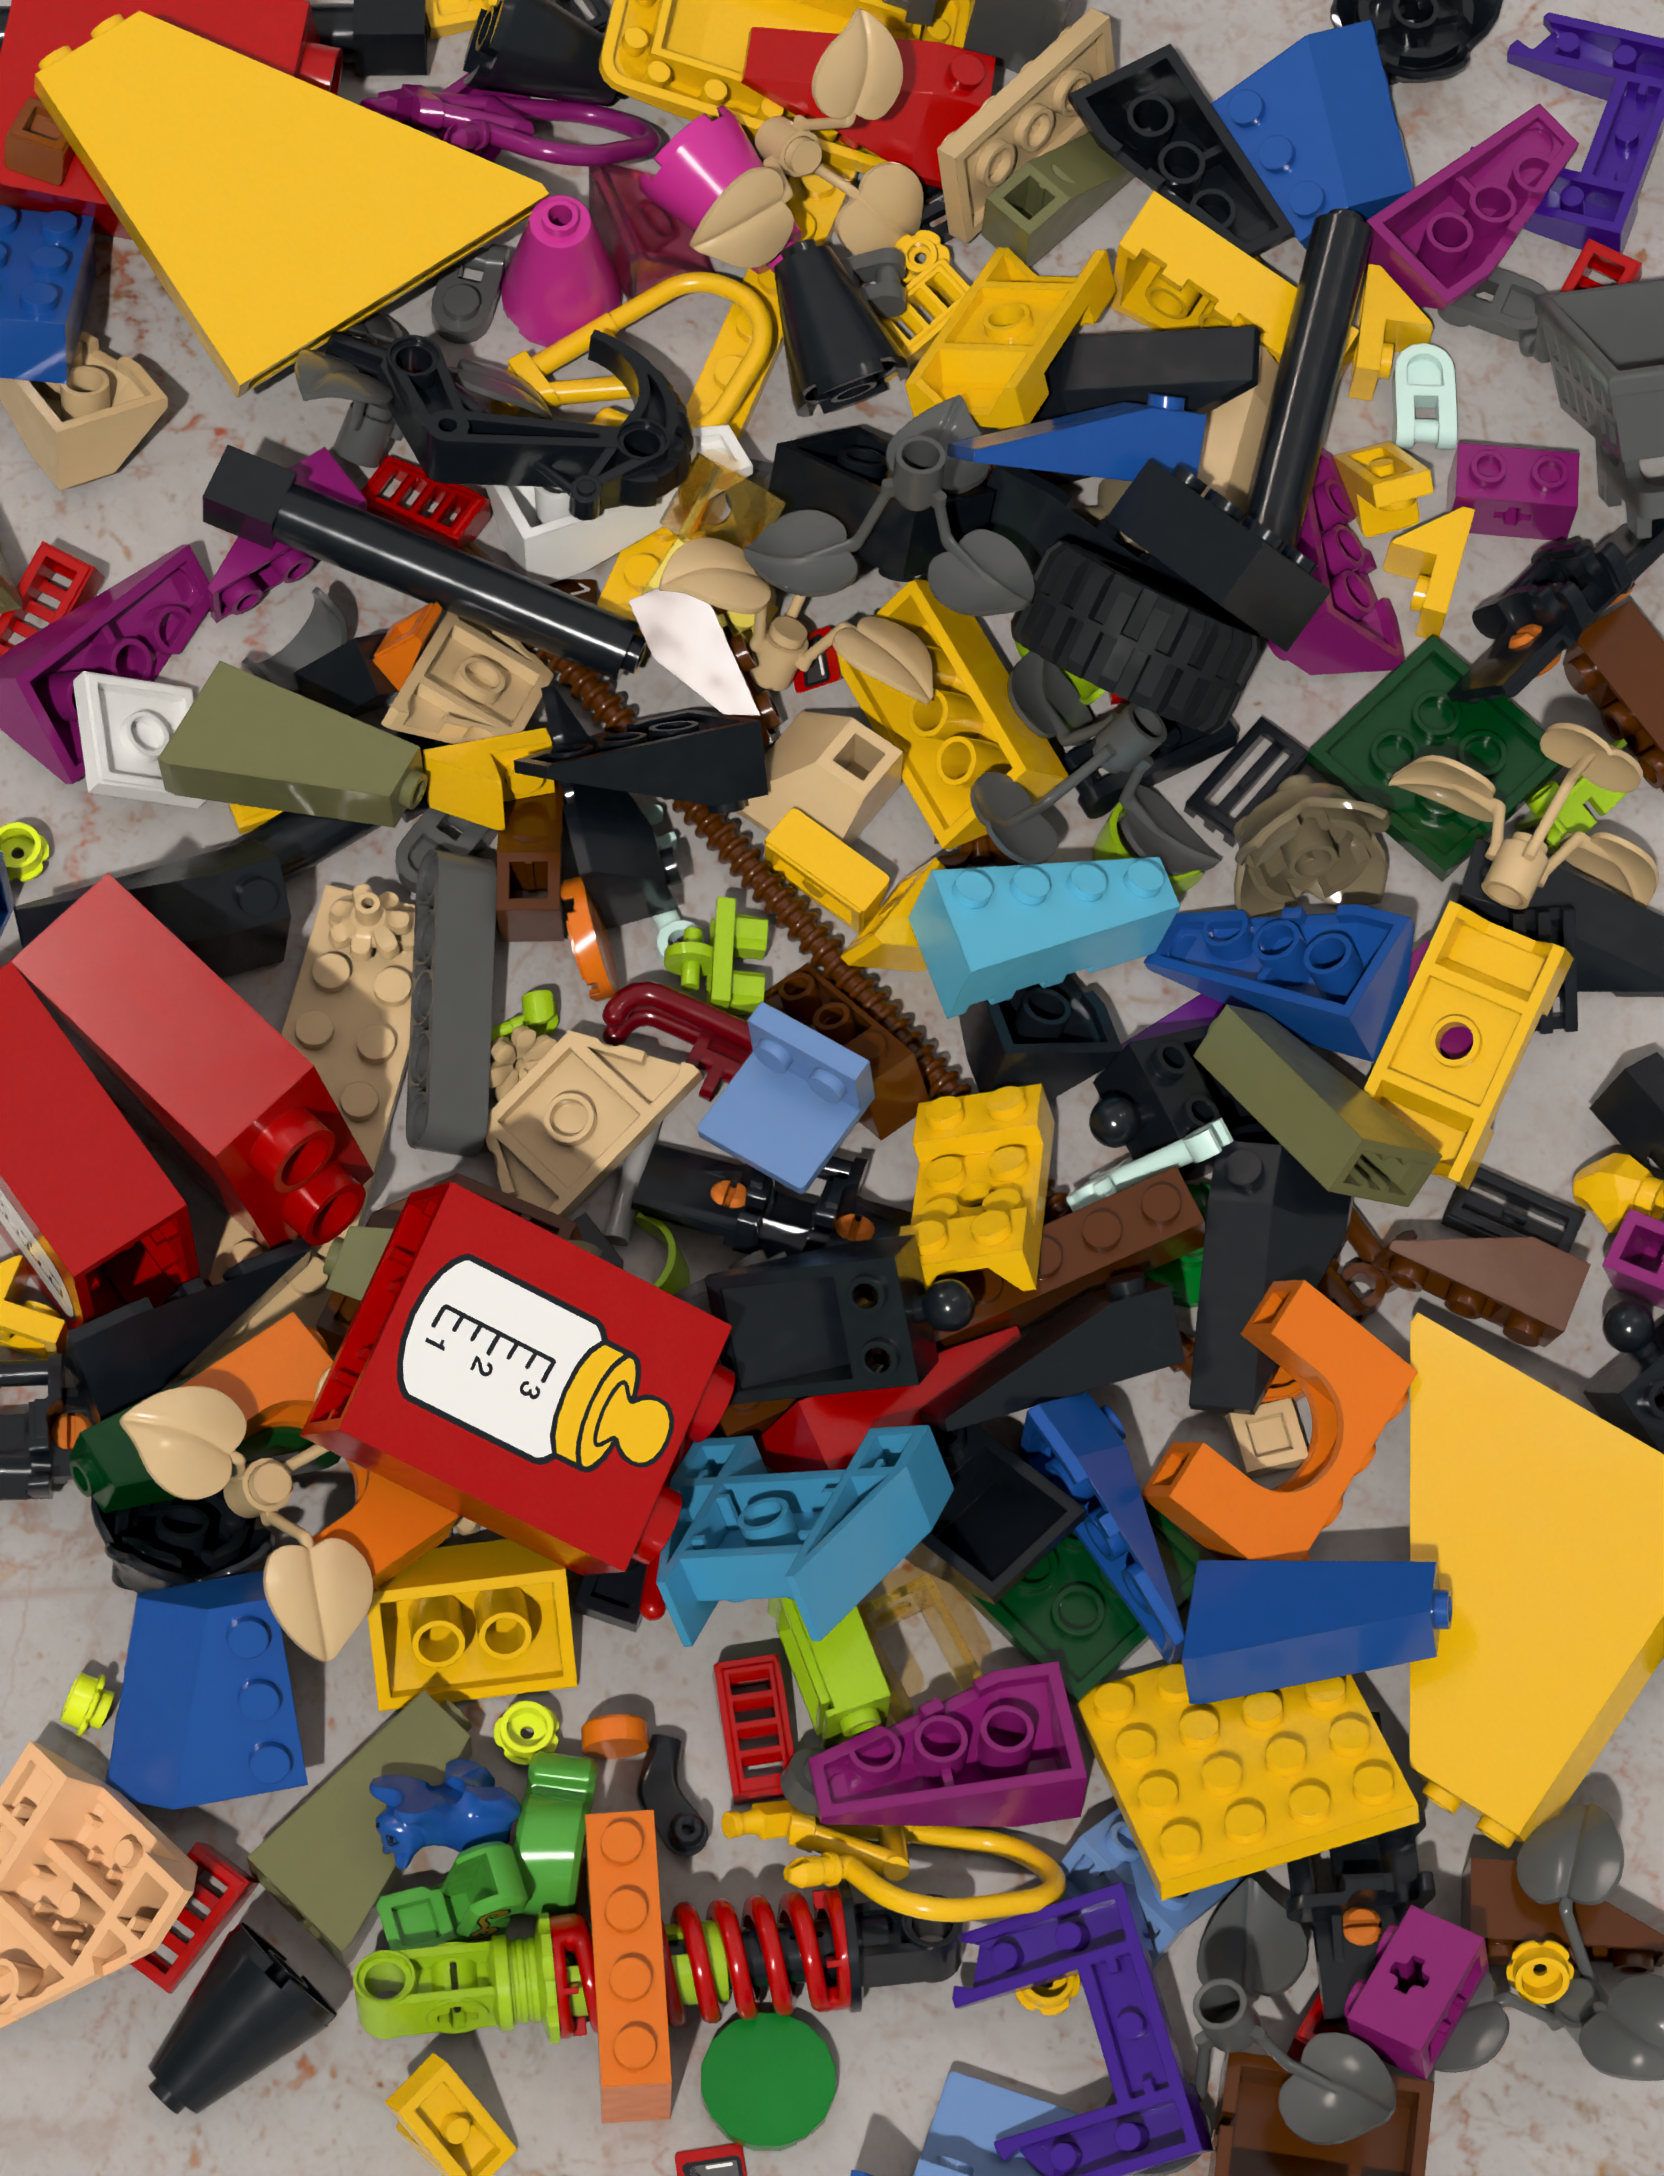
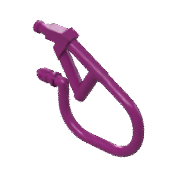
(503, 122)

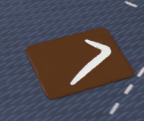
(580, 588)

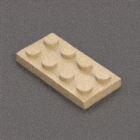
(1022, 121)

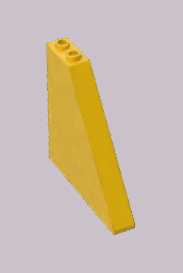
(264, 194)
(1553, 1577)

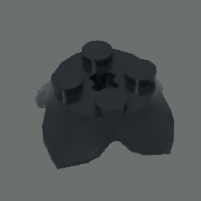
(1431, 46)
(179, 1542)

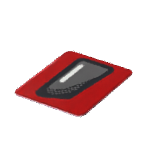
(823, 669)
(711, 2161)

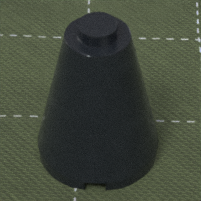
(536, 52)
(830, 332)
(236, 2023)

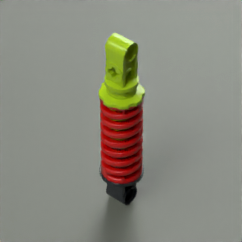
(554, 1981)

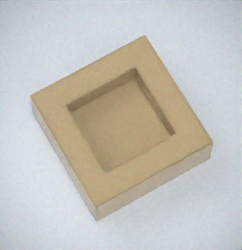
(1269, 1439)

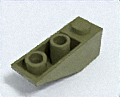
(1051, 197)

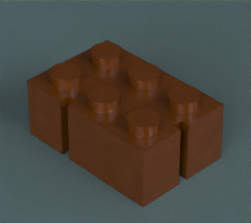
(1259, 2143)

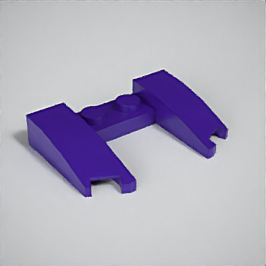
(1629, 75)
(1109, 1947)

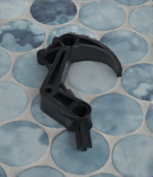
(592, 463)

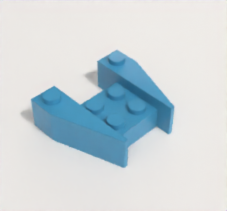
(797, 1533)

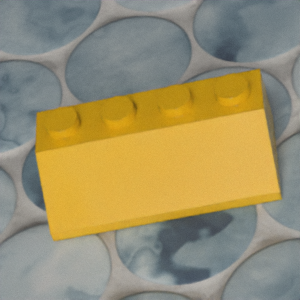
(964, 727)

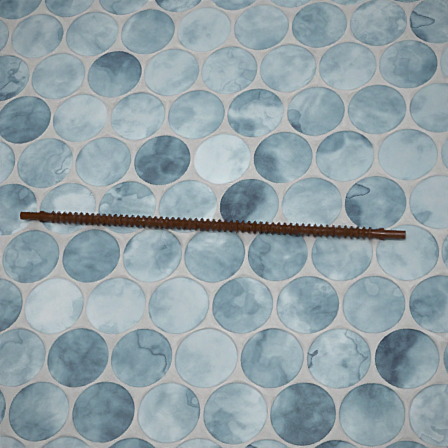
(792, 914)

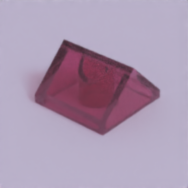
(638, 234)

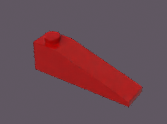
(936, 97)

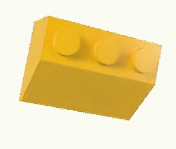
(472, 1626)

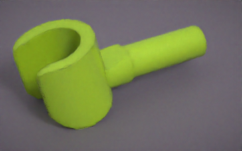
(538, 1013)

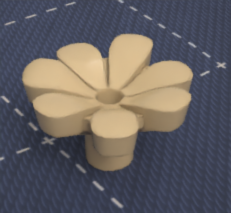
(368, 924)
(516, 1058)

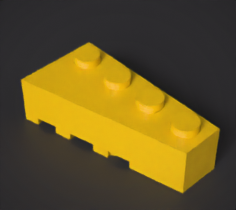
(1188, 277)

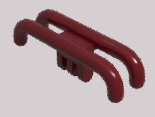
(718, 1037)

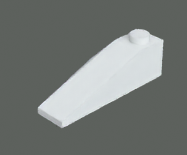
(555, 545)

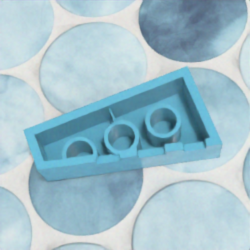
(1036, 923)

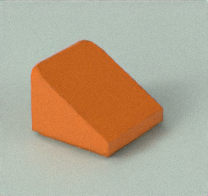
(406, 643)

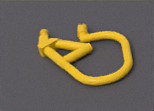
(608, 388)
(853, 1858)

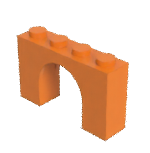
(275, 1386)
(1351, 1393)
(628, 1966)

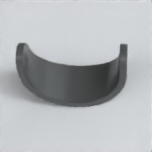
(321, 634)

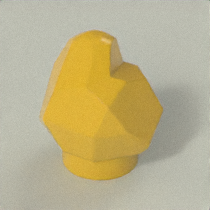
(1614, 1186)

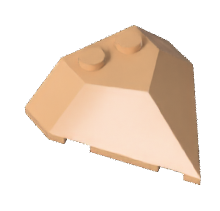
(79, 1882)

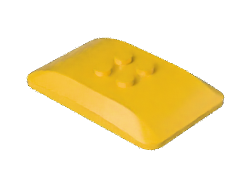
(693, 54)

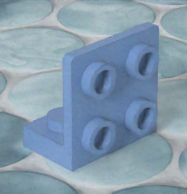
(789, 1100)
(1110, 1856)
(971, 2119)

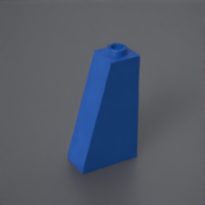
(1306, 1622)

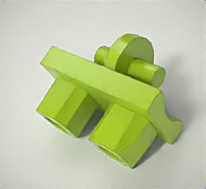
(729, 937)

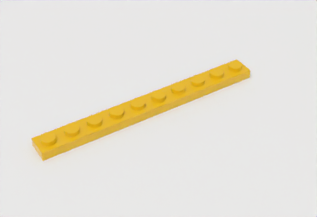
(814, 210)

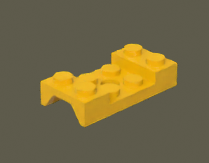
(1006, 339)
(1478, 981)
(989, 1152)

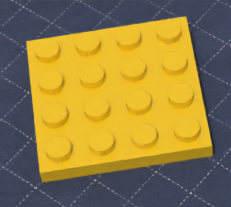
(1241, 1777)

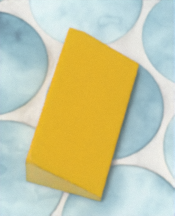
(826, 869)

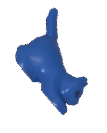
(453, 1814)

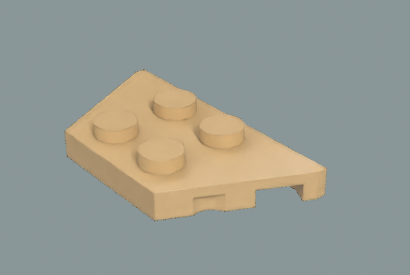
(469, 685)
(580, 1118)

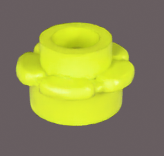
(25, 838)
(87, 1703)
(521, 1716)

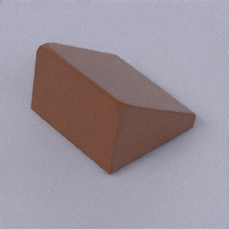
(37, 145)

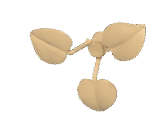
(853, 77)
(723, 578)
(1522, 861)
(190, 1452)

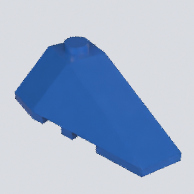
(1097, 442)
(1087, 1459)

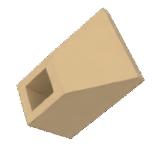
(830, 773)

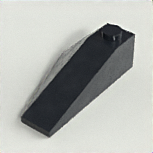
(1110, 369)
(1615, 938)
(1083, 1347)

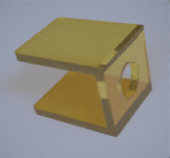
(750, 510)
(905, 1602)

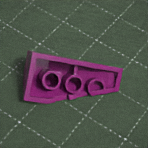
(1466, 216)
(1351, 626)
(117, 633)
(976, 1759)

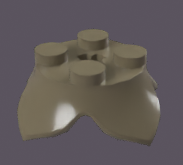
(1311, 843)

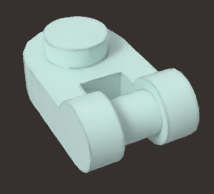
(1424, 380)

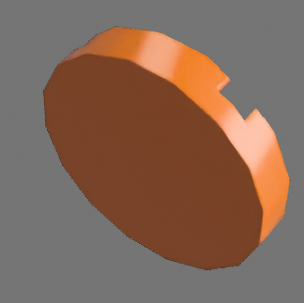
(590, 942)

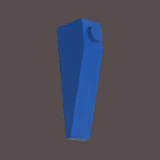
(1315, 974)

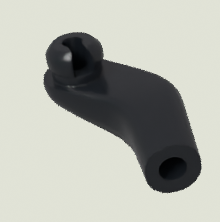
(658, 1790)

